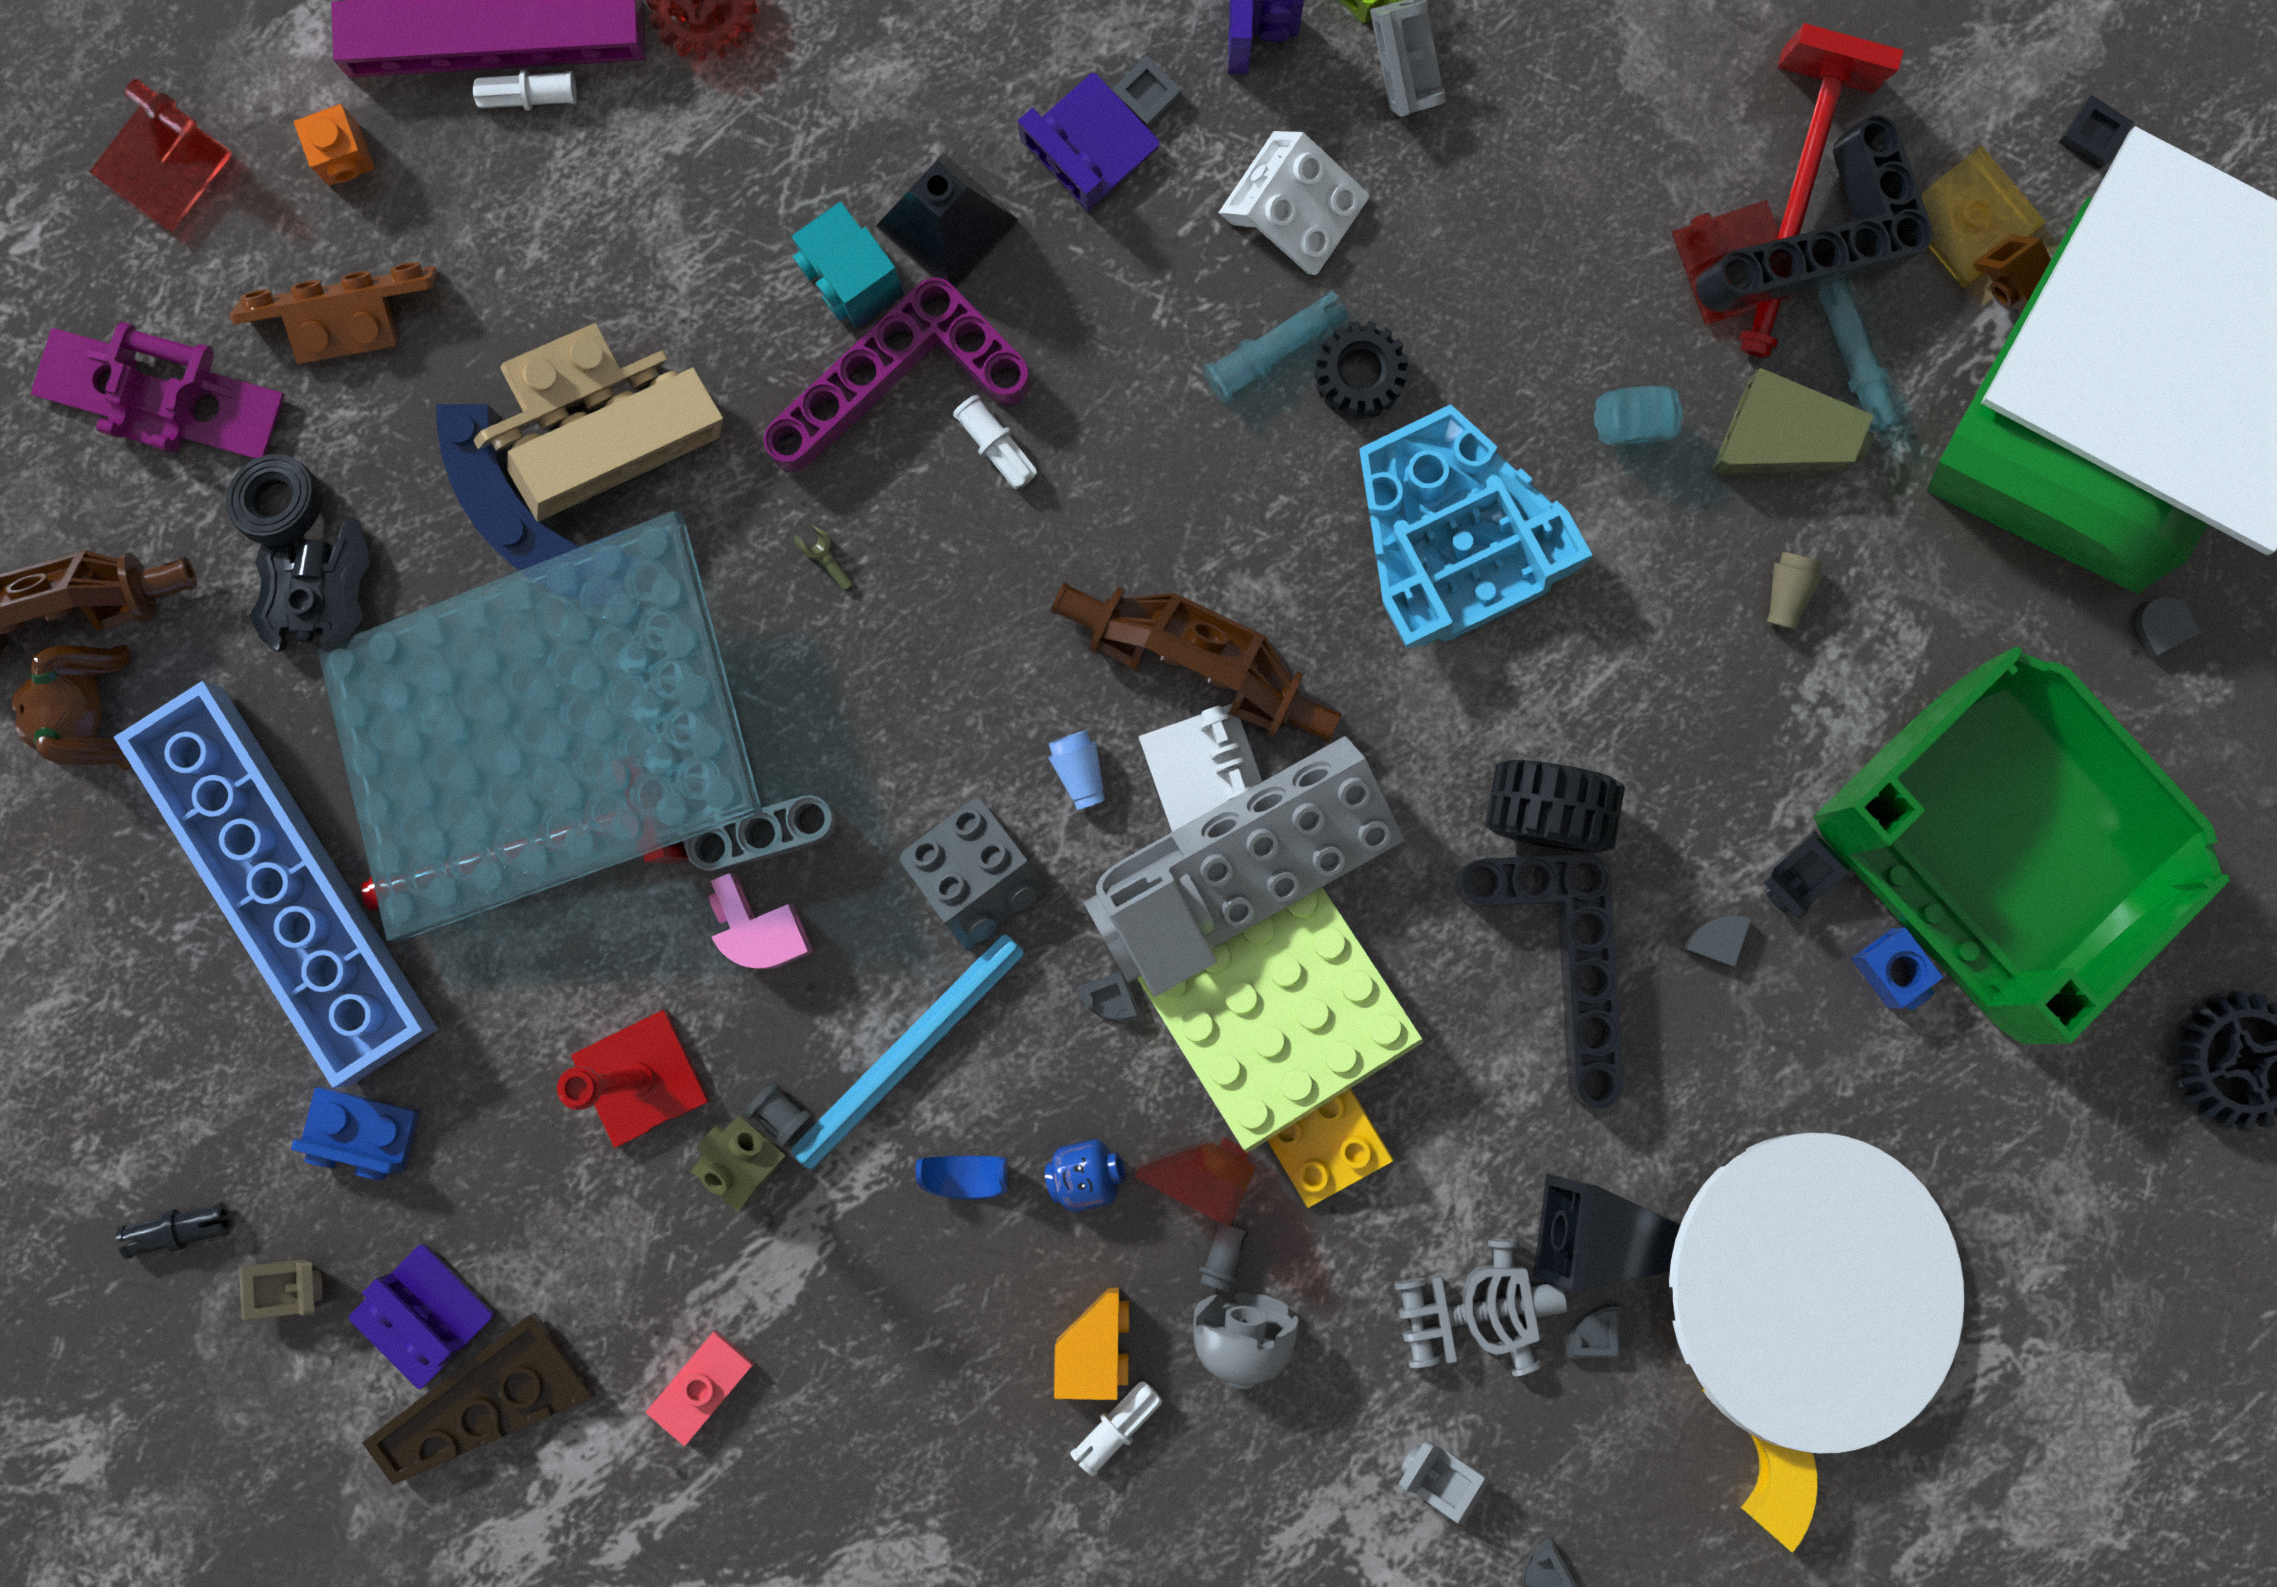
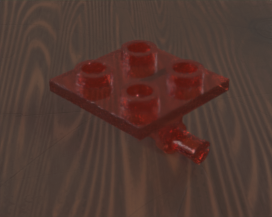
(160, 158)

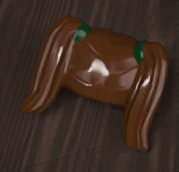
(62, 705)

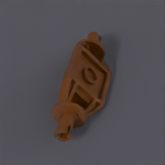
(102, 586)
(1203, 642)

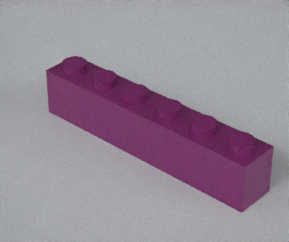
(482, 34)

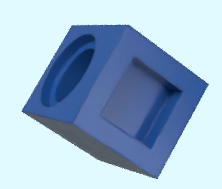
(1875, 966)

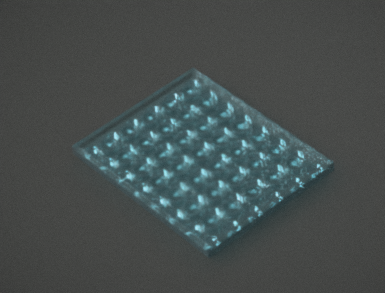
(538, 728)

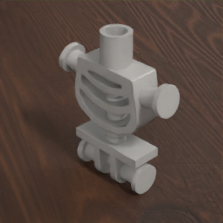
(1530, 1303)

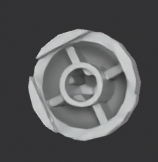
(1244, 1339)

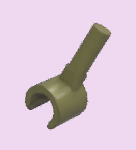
(824, 556)

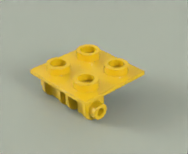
(1330, 1149)

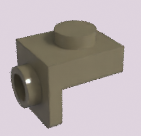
(279, 1289)

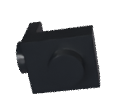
(1804, 875)

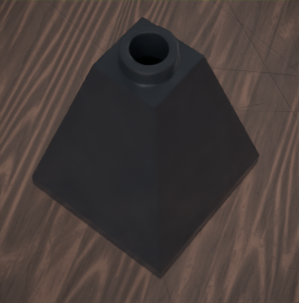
(947, 222)
(1598, 1237)

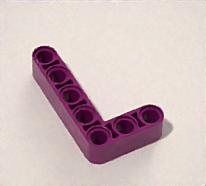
(891, 366)

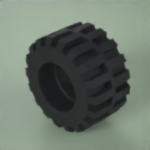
(1555, 805)

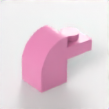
(759, 941)

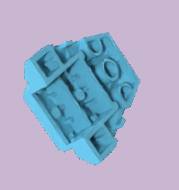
(1459, 529)

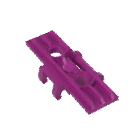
(151, 407)

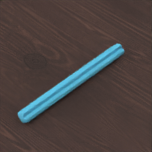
(907, 1051)

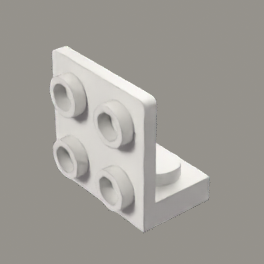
(1296, 199)

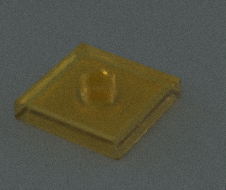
(1974, 212)

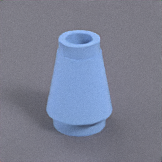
(1078, 768)

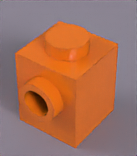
(334, 145)

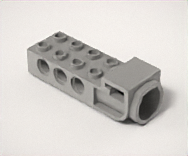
(1240, 865)

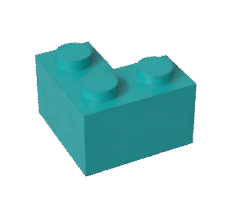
(850, 266)

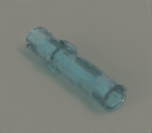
(1859, 356)

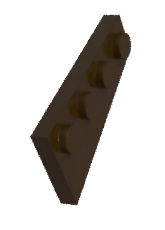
(492, 1395)

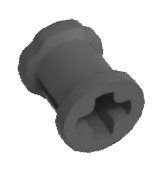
(777, 1114)

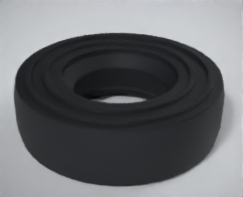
(254, 479)

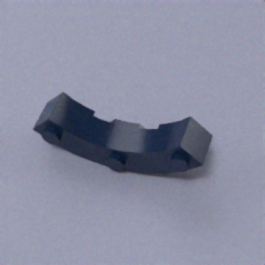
(489, 491)

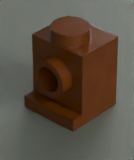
(2014, 269)

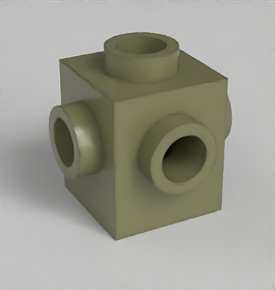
(736, 1162)

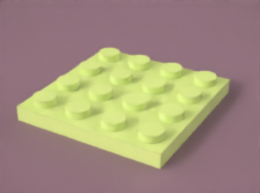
(1285, 1019)

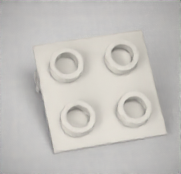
(1200, 764)

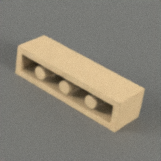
(613, 443)

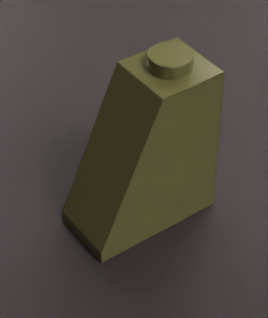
(1791, 430)

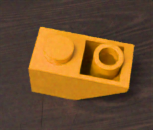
(1088, 1352)

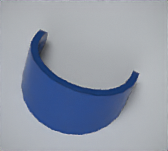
(963, 1176)

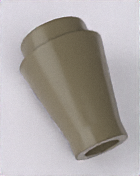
(1792, 588)

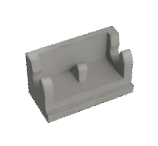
(1407, 56)

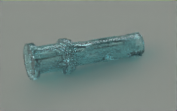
(1255, 358)

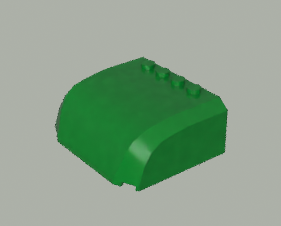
(2056, 495)
(2027, 845)

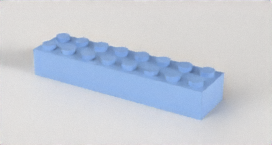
(276, 884)

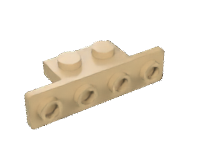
(562, 377)

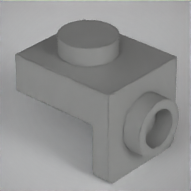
(1443, 1480)

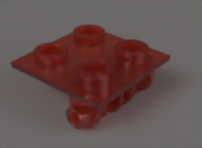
(1714, 237)

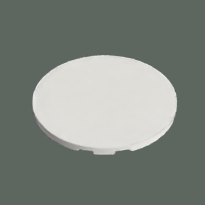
(1817, 1292)

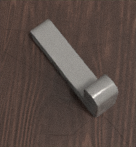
(788, 835)

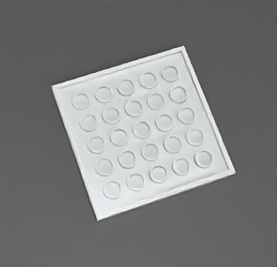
(2162, 340)

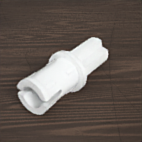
(525, 90)
(995, 442)
(1116, 1428)

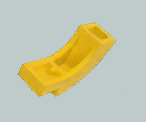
(1783, 1493)

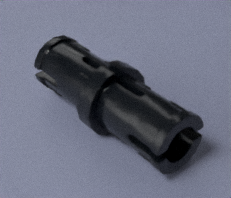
(173, 1230)

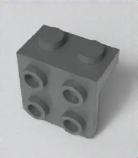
(972, 873)

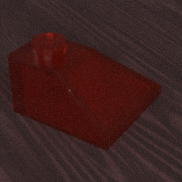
(1202, 1176)

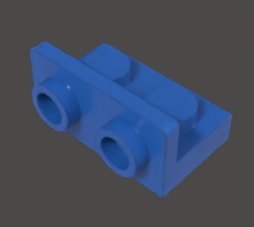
(357, 1133)

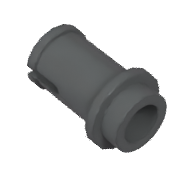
(1224, 1257)

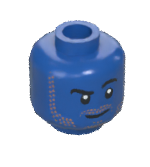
(1084, 1175)

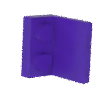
(1088, 140)

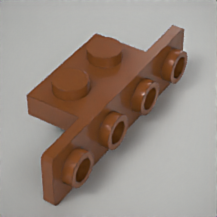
(338, 316)

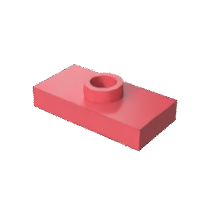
(699, 1387)

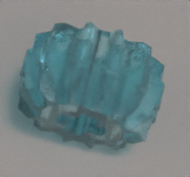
(1638, 415)

